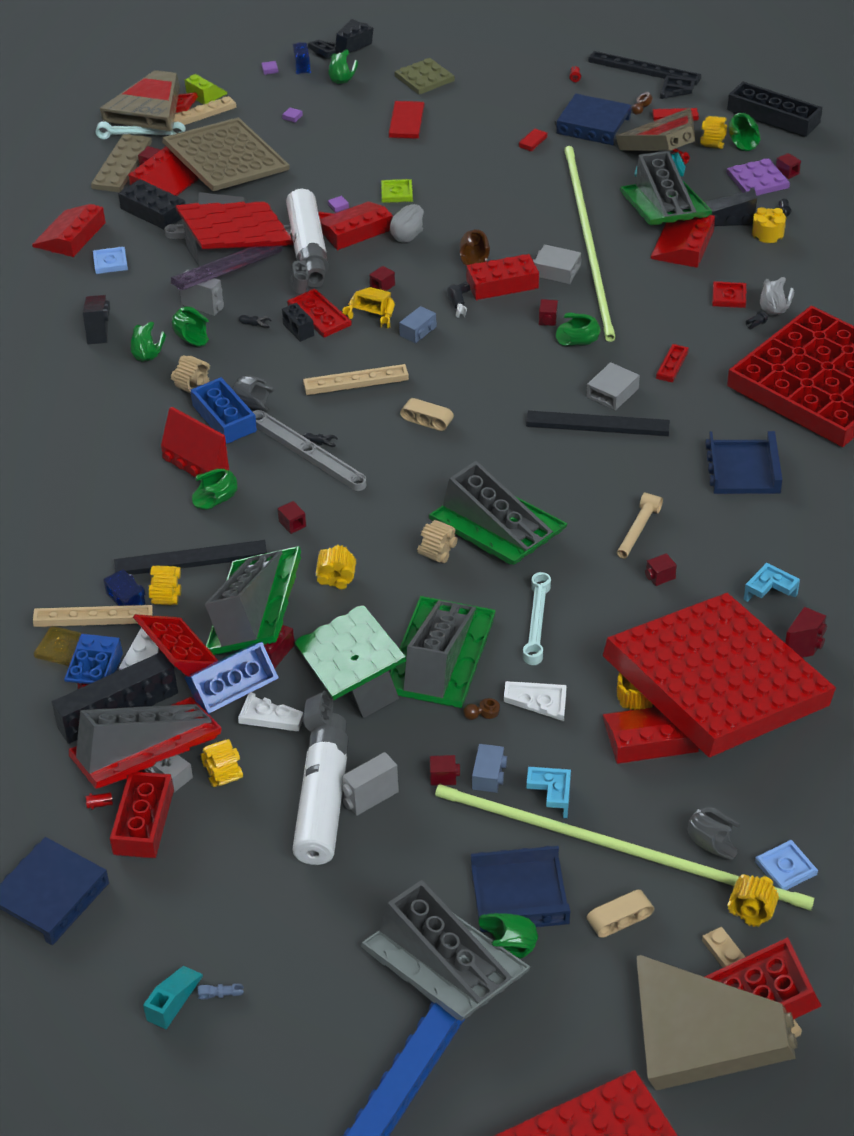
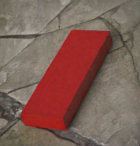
(661, 113)
(672, 363)

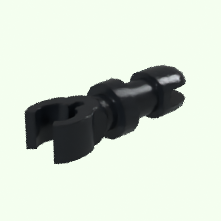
(245, 319)
(321, 439)

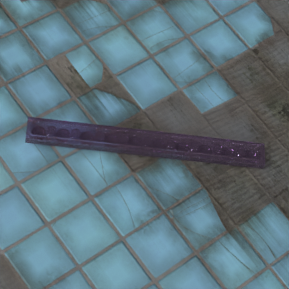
(223, 266)

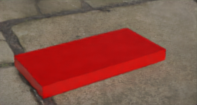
(406, 119)
(325, 316)

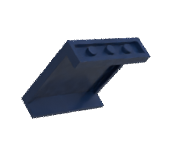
(593, 118)
(744, 465)
(521, 884)
(51, 888)

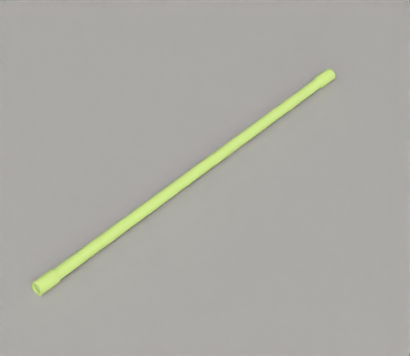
(451, 794)

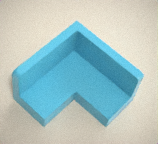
(768, 578)
(555, 781)

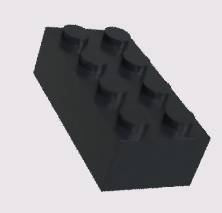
(150, 203)

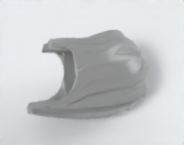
(407, 223)
(773, 297)

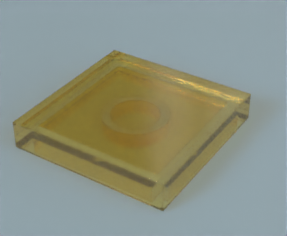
(58, 645)

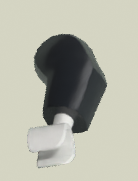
(455, 296)

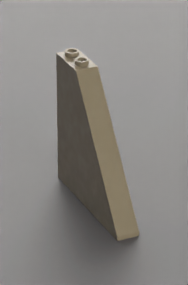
(706, 1027)

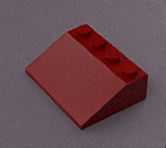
(165, 172)
(356, 224)
(72, 230)
(684, 241)
(193, 444)
(177, 642)
(645, 735)
(773, 975)

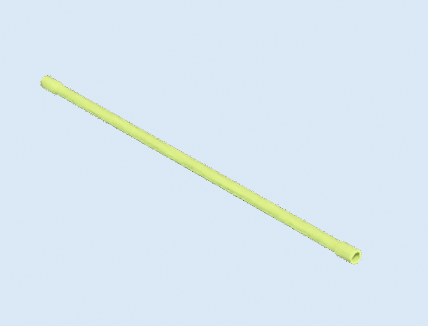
(608, 328)

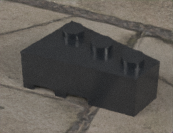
(353, 36)
(734, 209)
(96, 319)

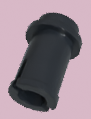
(785, 207)
(759, 318)

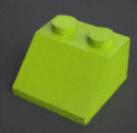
(205, 90)

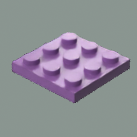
(759, 174)

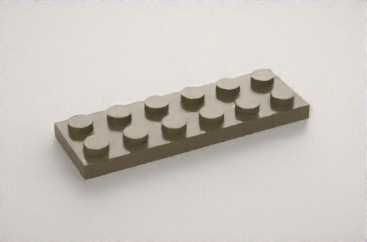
(120, 163)

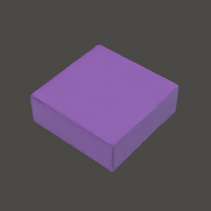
(269, 67)
(292, 115)
(338, 204)

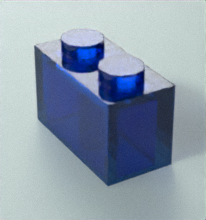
(301, 58)
(124, 589)

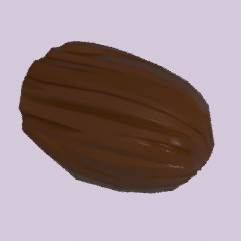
(474, 247)

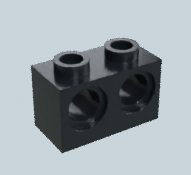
(298, 322)

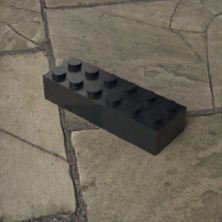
(775, 108)
(133, 686)

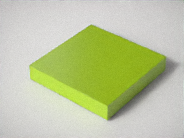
(396, 190)

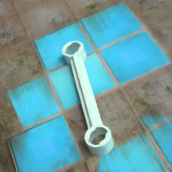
(134, 130)
(537, 618)

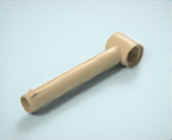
(648, 504)

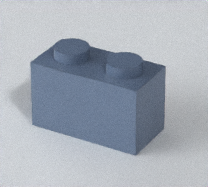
(417, 324)
(488, 768)

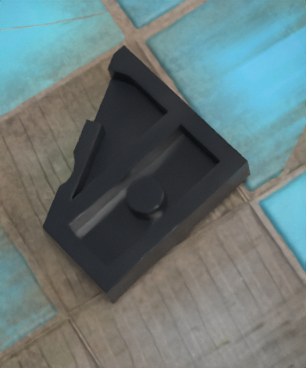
(324, 48)
(676, 86)

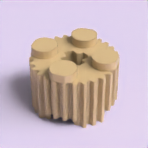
(190, 373)
(437, 541)

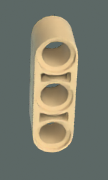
(427, 414)
(620, 913)

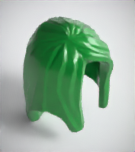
(339, 69)
(744, 132)
(190, 326)
(578, 331)
(142, 343)
(214, 488)
(511, 932)

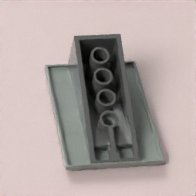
(441, 953)

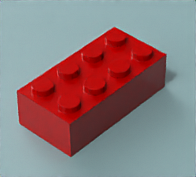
(502, 276)
(142, 814)

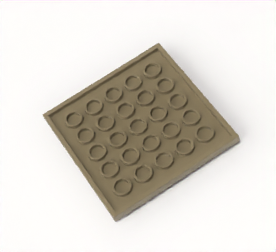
(225, 154)

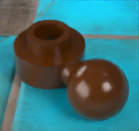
(643, 100)
(488, 708)

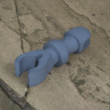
(210, 991)

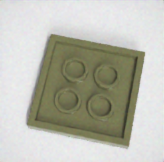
(424, 76)

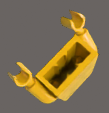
(373, 301)

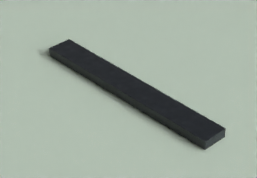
(640, 66)
(598, 423)
(191, 557)

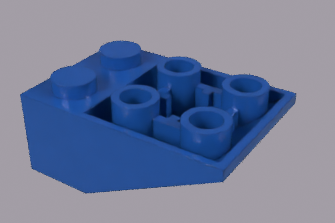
(94, 659)

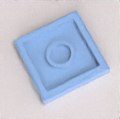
(110, 260)
(786, 865)

